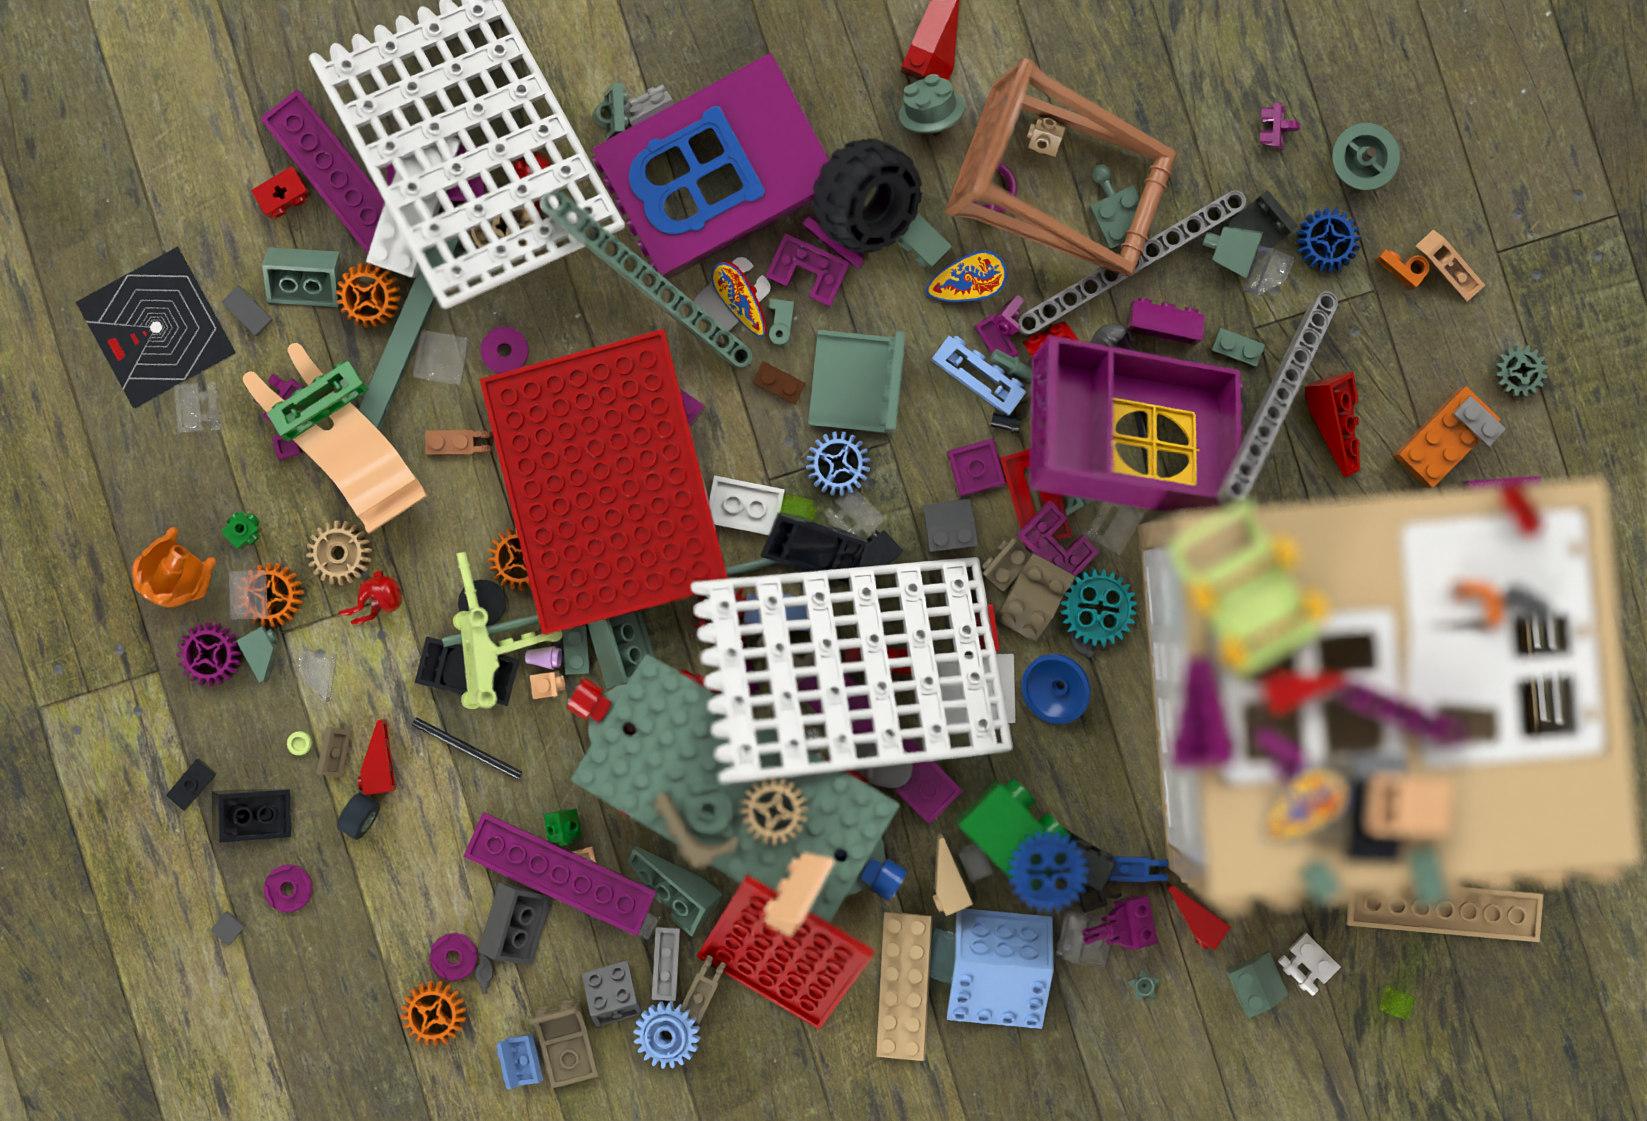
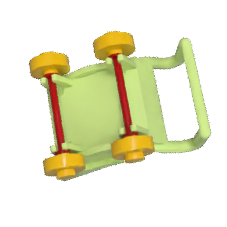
(1252, 597)

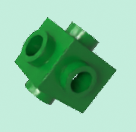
(235, 533)
(562, 826)

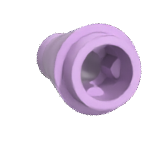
(545, 657)

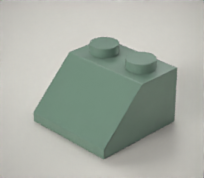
(1257, 984)

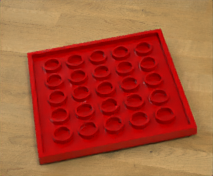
(798, 971)

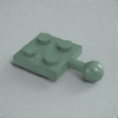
(1116, 211)

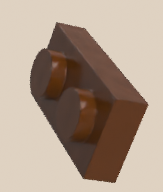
(779, 382)

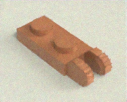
(455, 442)

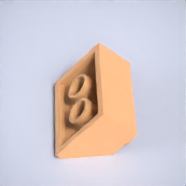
(797, 892)

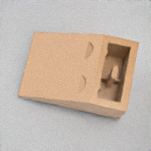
(1409, 804)

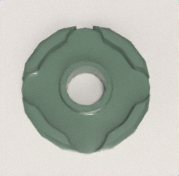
(698, 820)

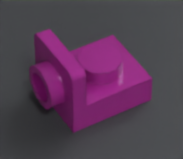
(1005, 318)

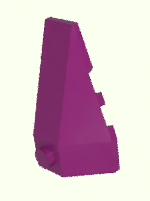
(1203, 727)

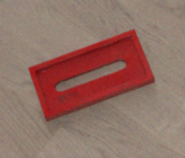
(1013, 469)

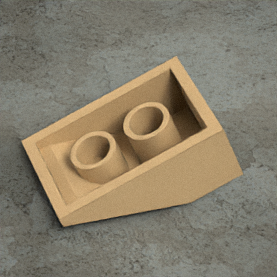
(949, 887)

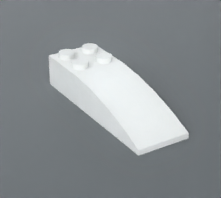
(389, 245)

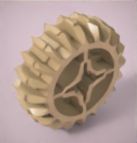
(768, 830)

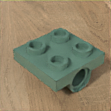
(614, 103)

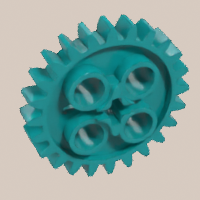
(1095, 629)

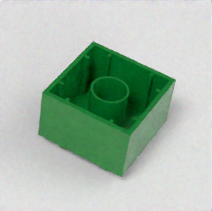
(1001, 820)

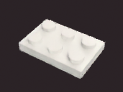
(744, 504)

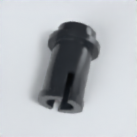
(1005, 422)

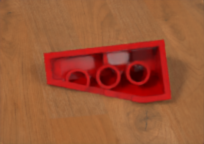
(934, 42)
(1332, 407)

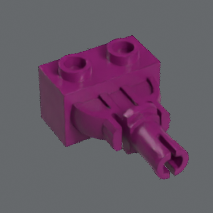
(1129, 925)

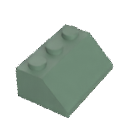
(302, 276)
(620, 646)

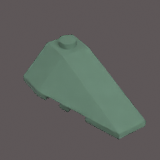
(684, 893)

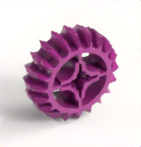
(216, 661)

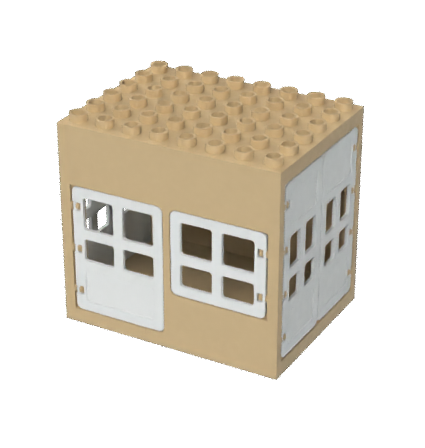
(1524, 787)

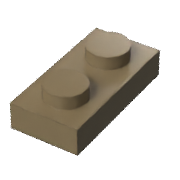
(333, 752)

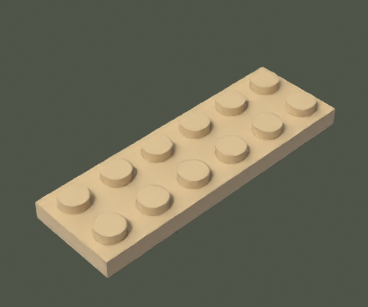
(904, 986)

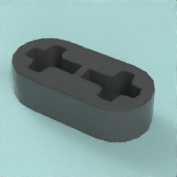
(1530, 598)

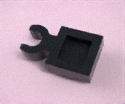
(1094, 898)

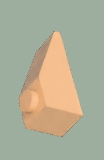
(1450, 265)

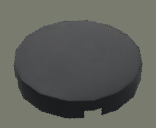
(489, 598)

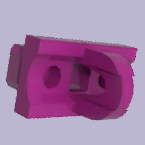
(1276, 116)

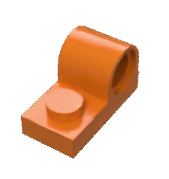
(1402, 271)

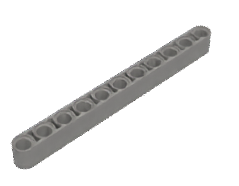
(1163, 249)
(1310, 331)

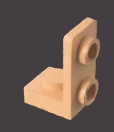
(547, 685)

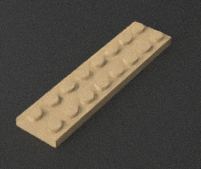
(1467, 913)

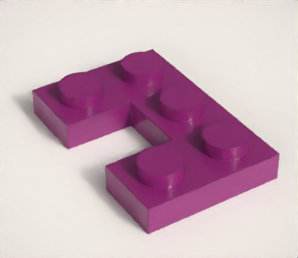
(798, 253)
(1038, 538)

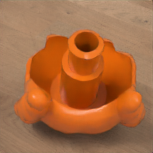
(170, 573)

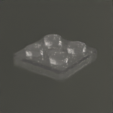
(441, 357)

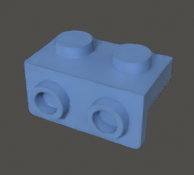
(519, 1061)

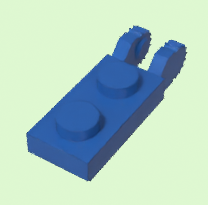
(1137, 869)

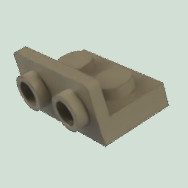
(1007, 563)

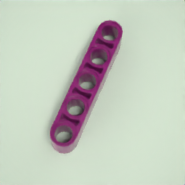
(1414, 713)

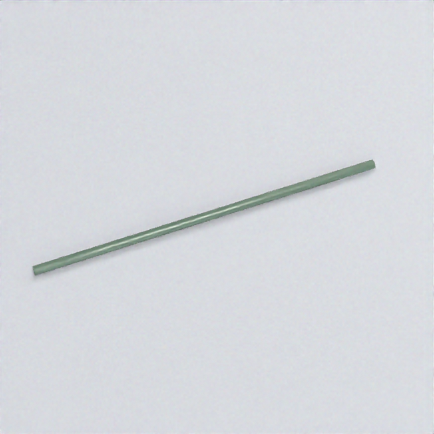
(533, 620)

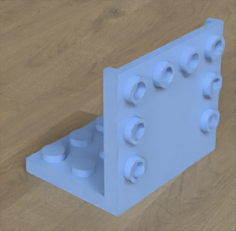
(1001, 968)

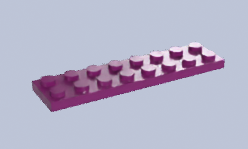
(327, 166)
(929, 786)
(560, 873)

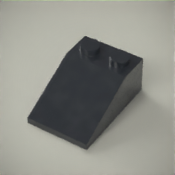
(250, 814)

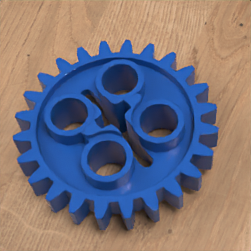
(1048, 847)

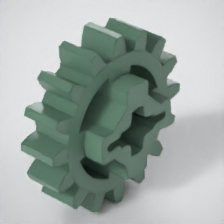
(1521, 380)

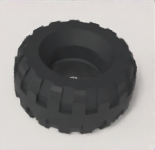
(847, 183)

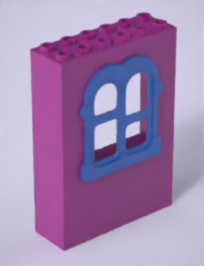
(761, 137)

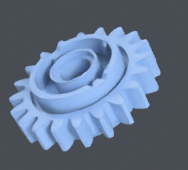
(677, 1024)

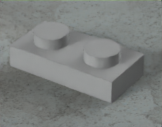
(1478, 421)

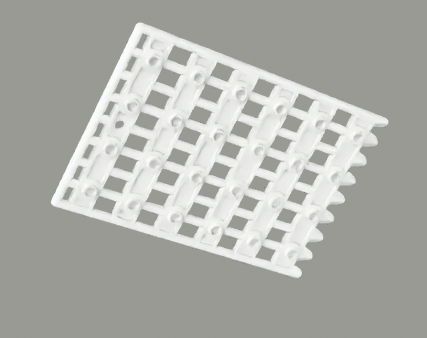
(476, 162)
(832, 692)

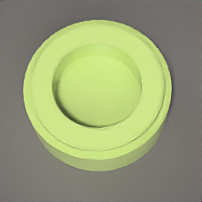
(299, 743)

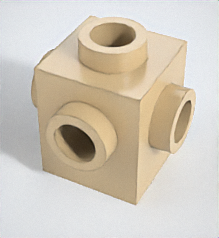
(1046, 136)

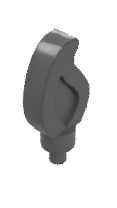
(1085, 649)
(484, 972)

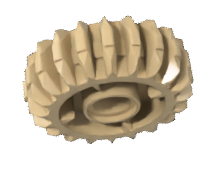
(324, 552)

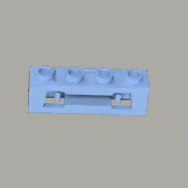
(993, 372)

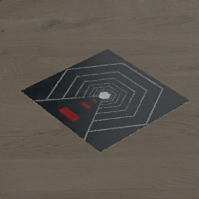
(155, 327)

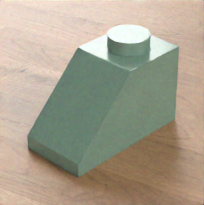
(260, 651)

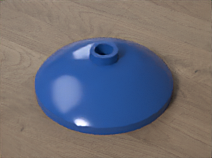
(1047, 697)

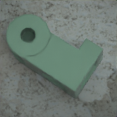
(781, 330)

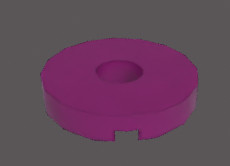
(501, 336)
(302, 888)
(459, 943)

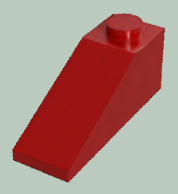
(1290, 689)
(377, 768)
(1201, 922)

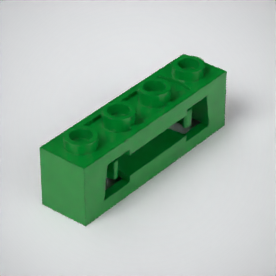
(342, 377)

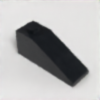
(880, 550)

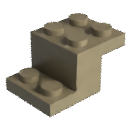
(1034, 597)

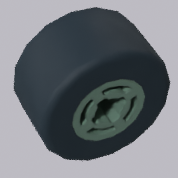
(358, 816)

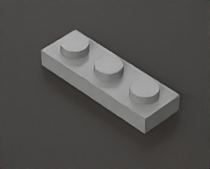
(666, 963)

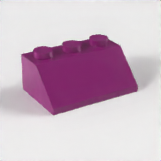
(1165, 321)

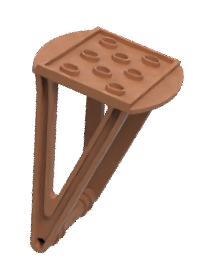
(989, 141)

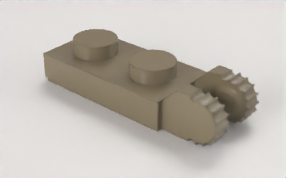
(702, 990)

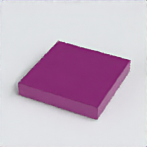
(976, 467)

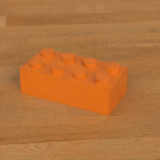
(1439, 442)

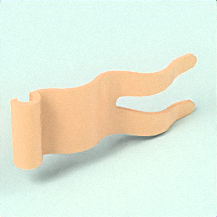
(350, 453)

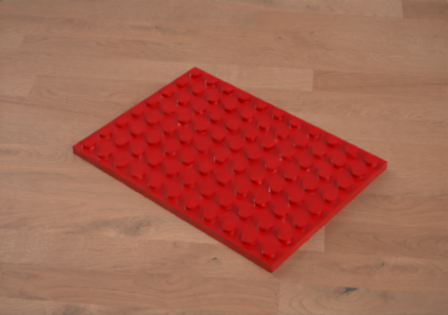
(603, 481)

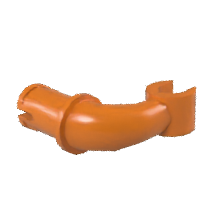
(1489, 595)

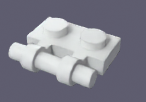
(1314, 958)

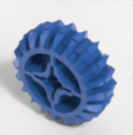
(1328, 249)

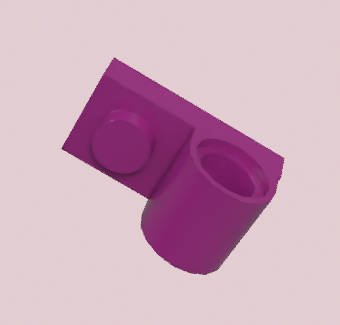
(1283, 750)

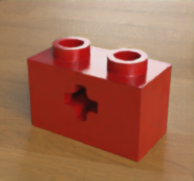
(269, 194)

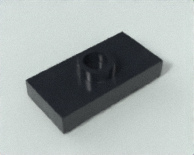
(191, 784)

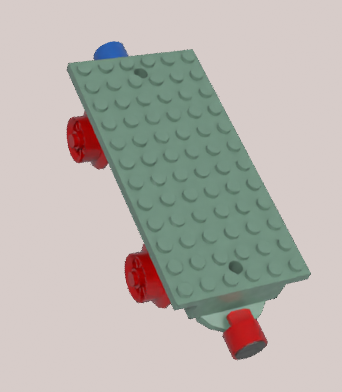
(660, 739)

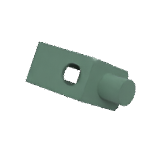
(1234, 248)

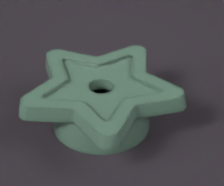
(1150, 985)

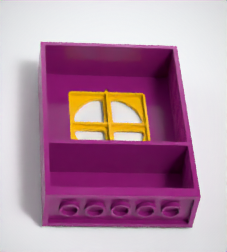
(1089, 387)

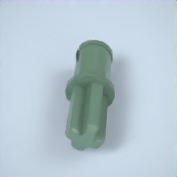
(1012, 365)

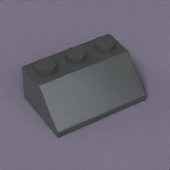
(514, 924)

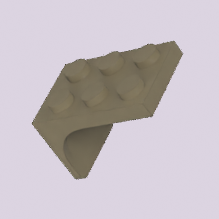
(690, 847)
(565, 1043)

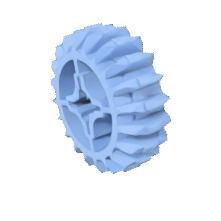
(847, 446)

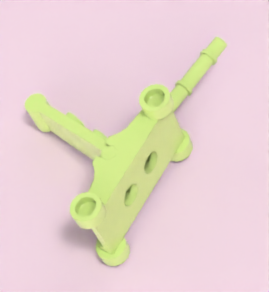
(478, 650)

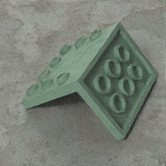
(856, 381)

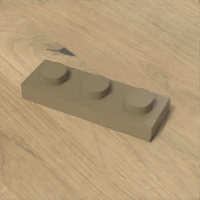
(1336, 827)

